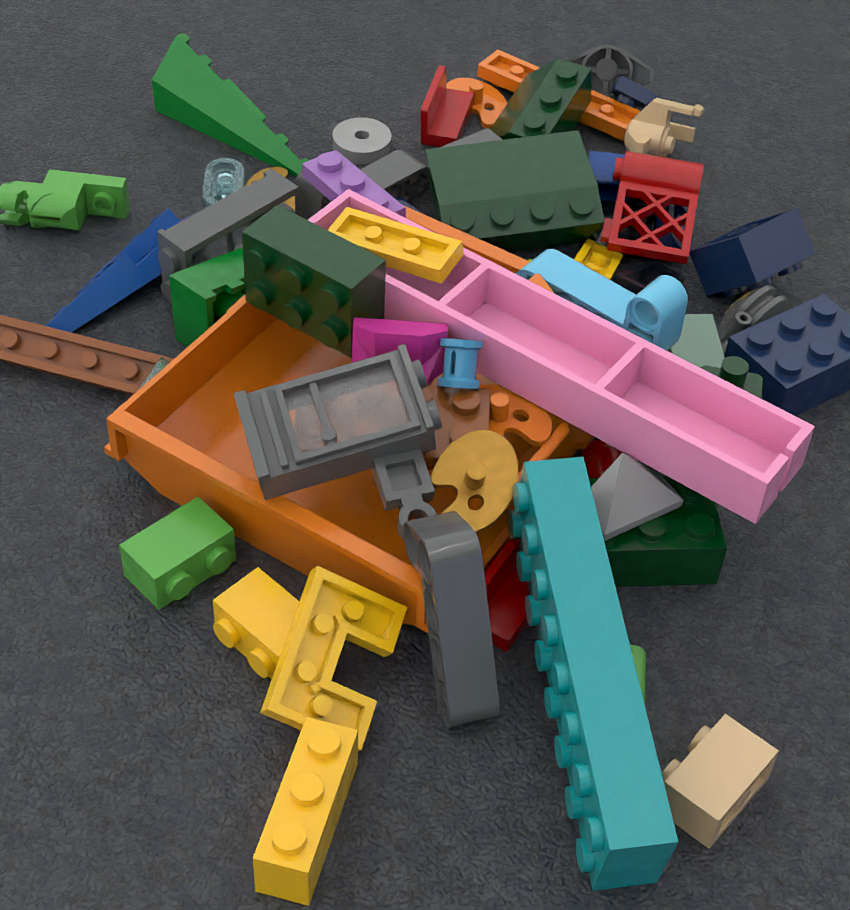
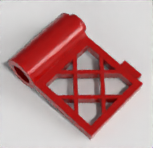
(659, 184)

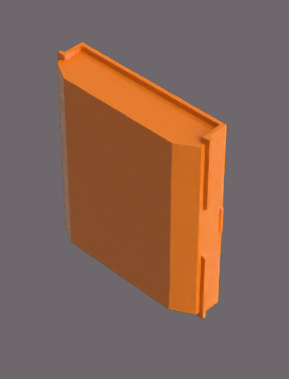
(191, 443)

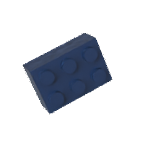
(798, 354)

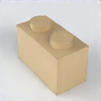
(717, 778)

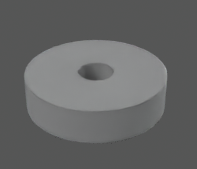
(362, 140)

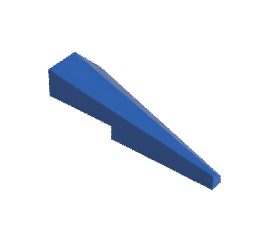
(118, 278)

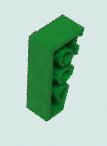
(205, 294)

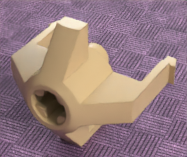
(653, 132)

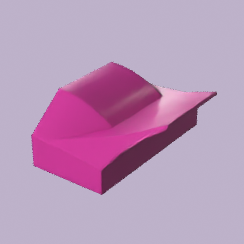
(382, 336)

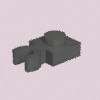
(405, 485)

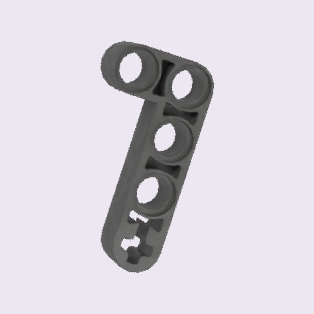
(396, 173)
(457, 616)

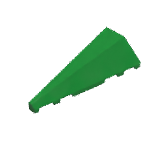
(199, 98)

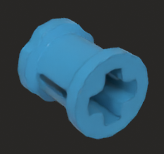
(460, 363)

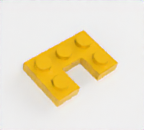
(326, 616)

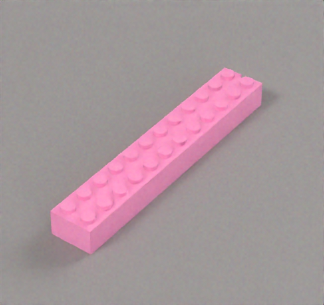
(604, 377)

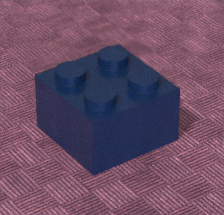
(753, 254)

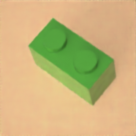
(178, 553)

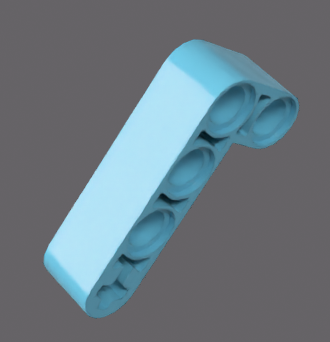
(652, 314)

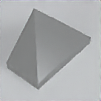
(631, 495)

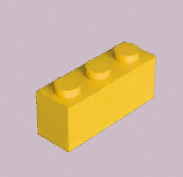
(306, 811)

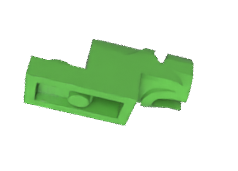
(63, 200)

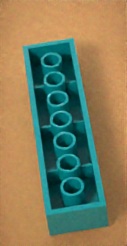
(591, 678)

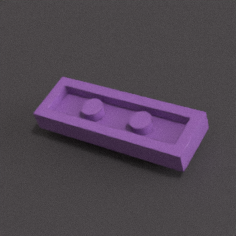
(335, 174)

